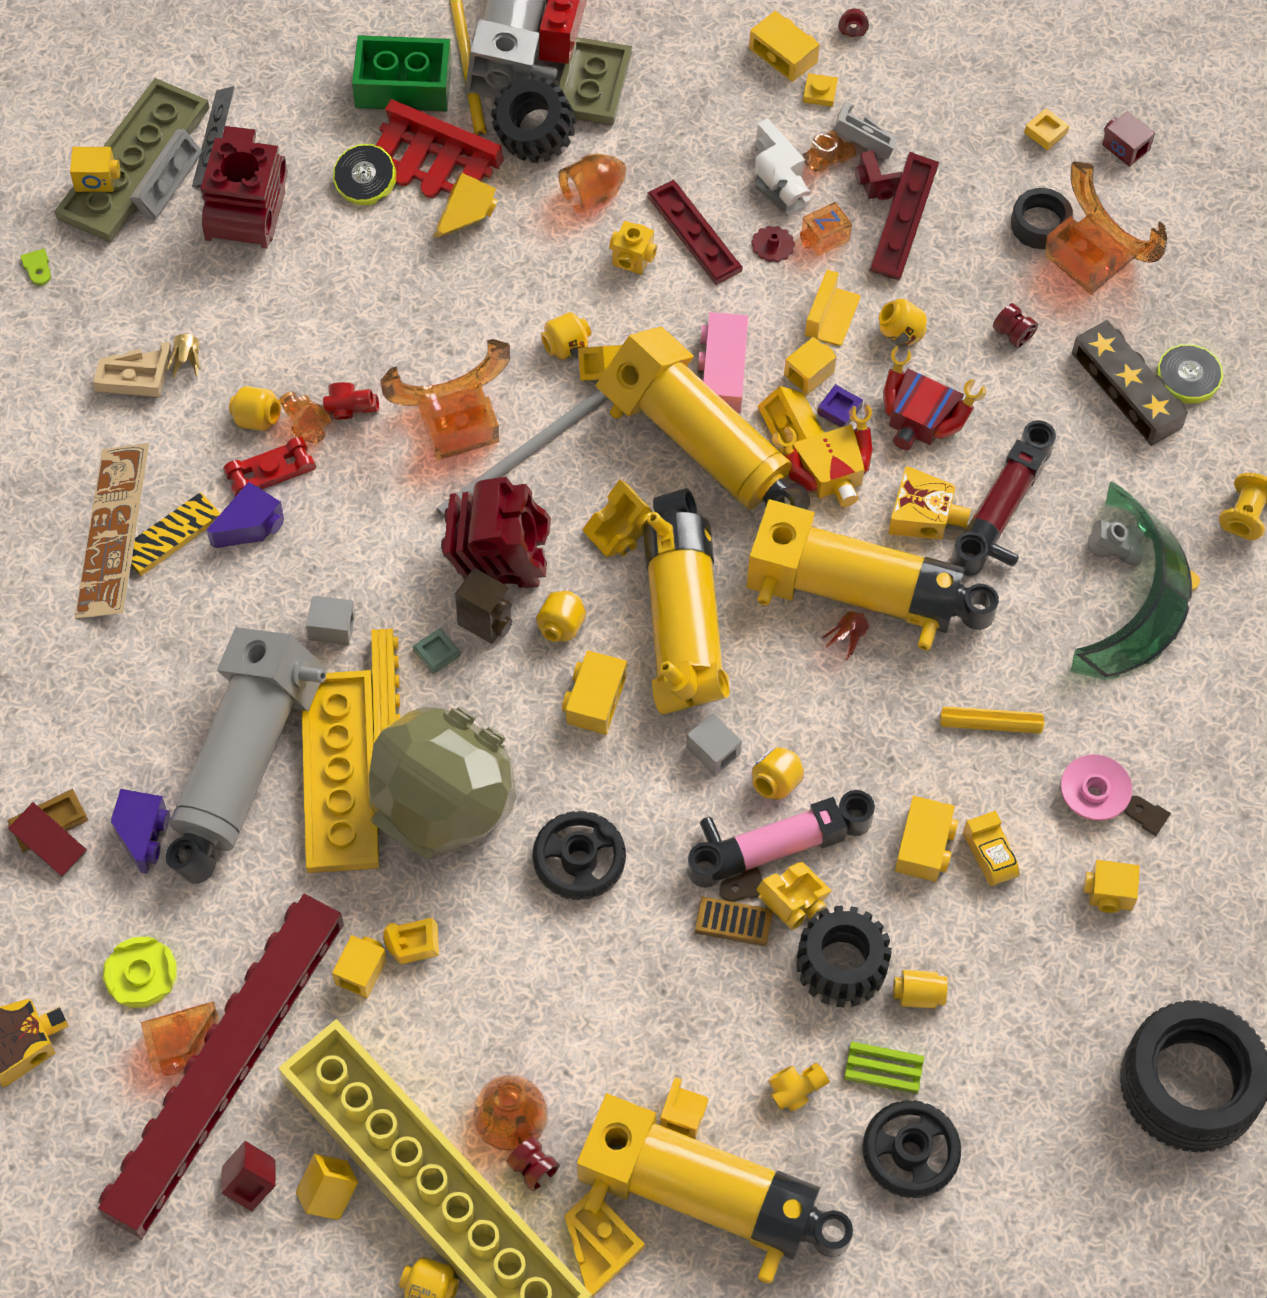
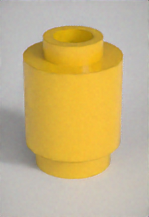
(920, 989)

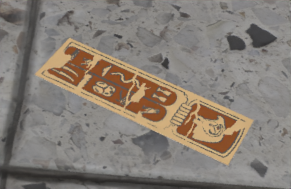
(112, 531)

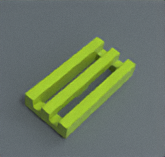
(885, 1053)

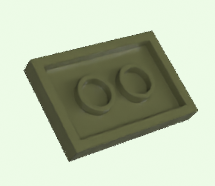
(596, 79)

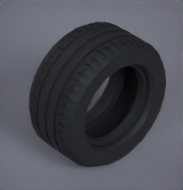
(1221, 1033)

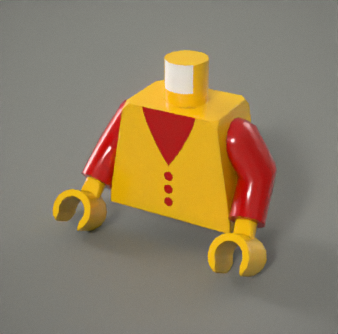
(831, 460)

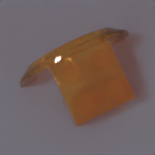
(1097, 245)
(455, 411)

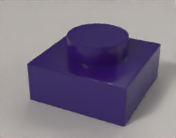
(837, 405)

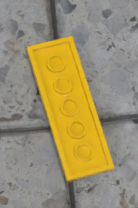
(336, 775)

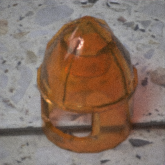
(596, 179)

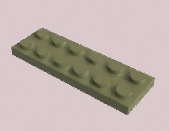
(136, 146)

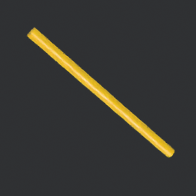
(465, 50)

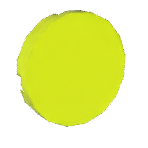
(150, 976)

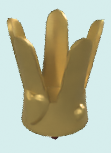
(184, 348)

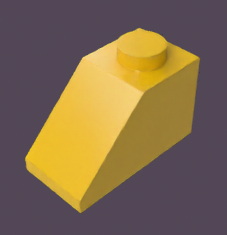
(466, 205)

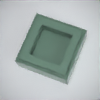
(436, 651)

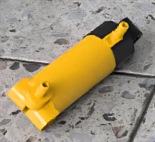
(683, 605)

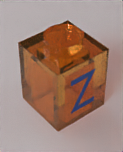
(825, 229)

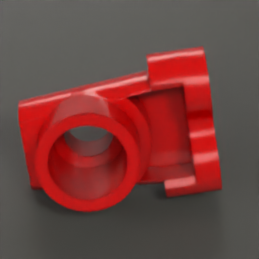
(345, 401)

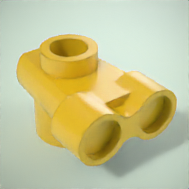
(792, 1089)

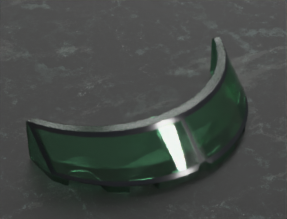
(1162, 612)

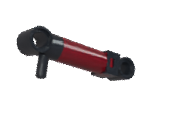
(1019, 473)

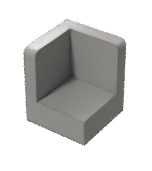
(330, 620)
(713, 744)

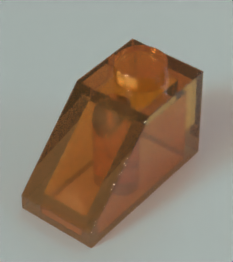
(177, 1037)

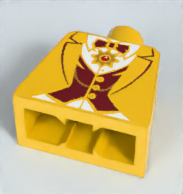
(925, 507)

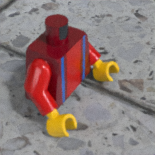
(923, 406)

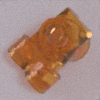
(828, 150)
(307, 417)

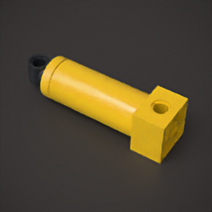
(654, 379)

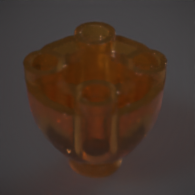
(510, 1125)

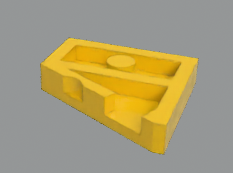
(601, 1244)

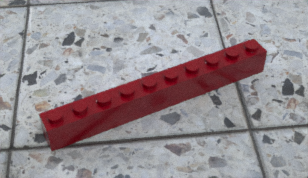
(220, 1067)

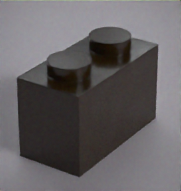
(483, 606)

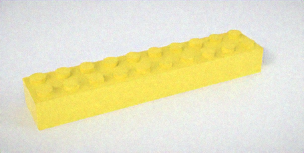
(423, 1172)

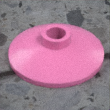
(1102, 774)

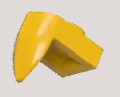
(412, 940)

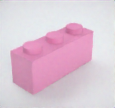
(724, 356)

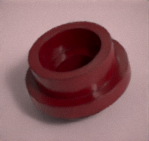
(853, 16)

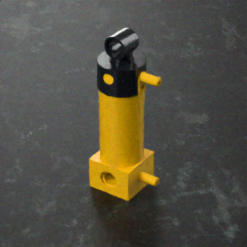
(856, 572)
(705, 1184)

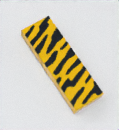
(172, 533)

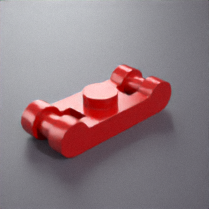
(270, 466)

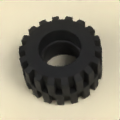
(521, 100)
(840, 983)

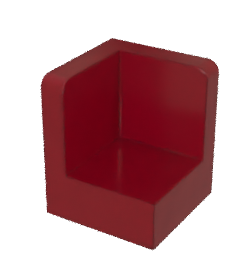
(248, 1176)

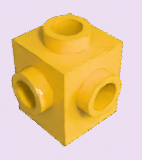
(633, 247)

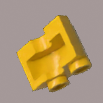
(619, 521)
(794, 894)

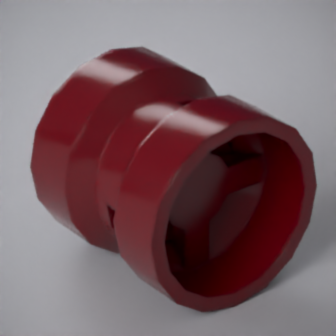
(1015, 325)
(532, 1162)

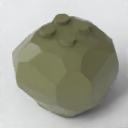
(439, 781)

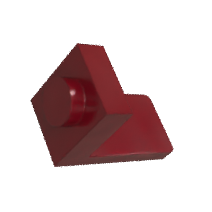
(875, 184)

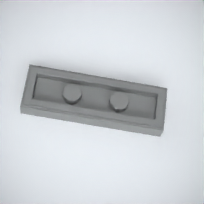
(166, 174)

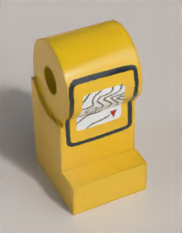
(991, 848)

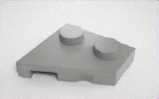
(864, 132)

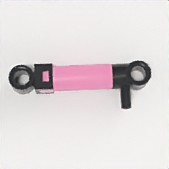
(821, 826)

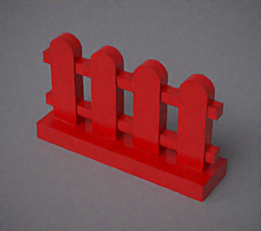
(428, 132)

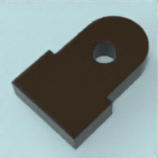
(1151, 817)
(746, 882)

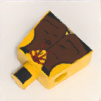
(26, 1038)

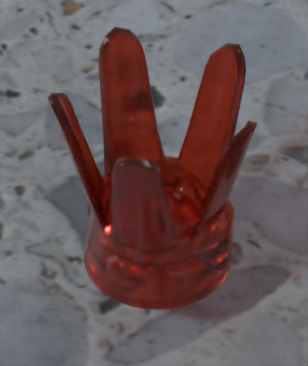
(851, 625)

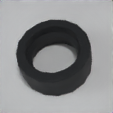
(1040, 198)

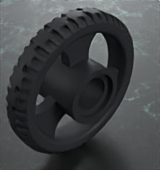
(585, 884)
(932, 1123)

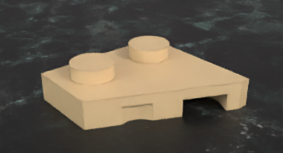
(133, 372)

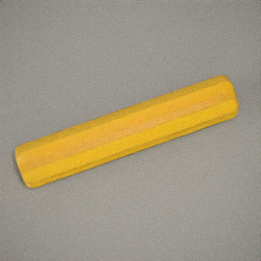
(992, 719)

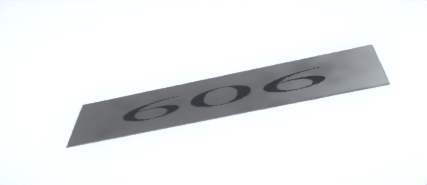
(214, 129)

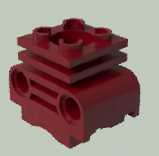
(243, 191)
(497, 533)

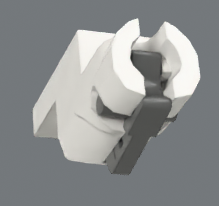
(779, 170)

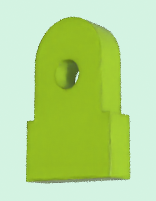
(35, 262)

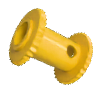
(1248, 507)

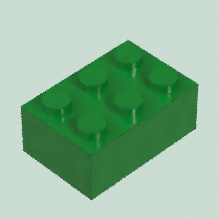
(403, 70)

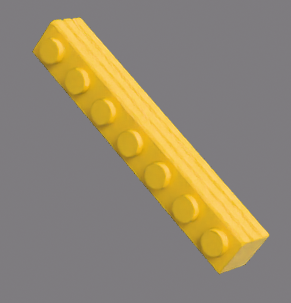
(384, 679)

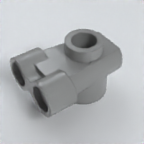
(1117, 539)

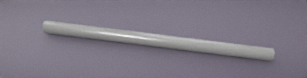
(534, 443)

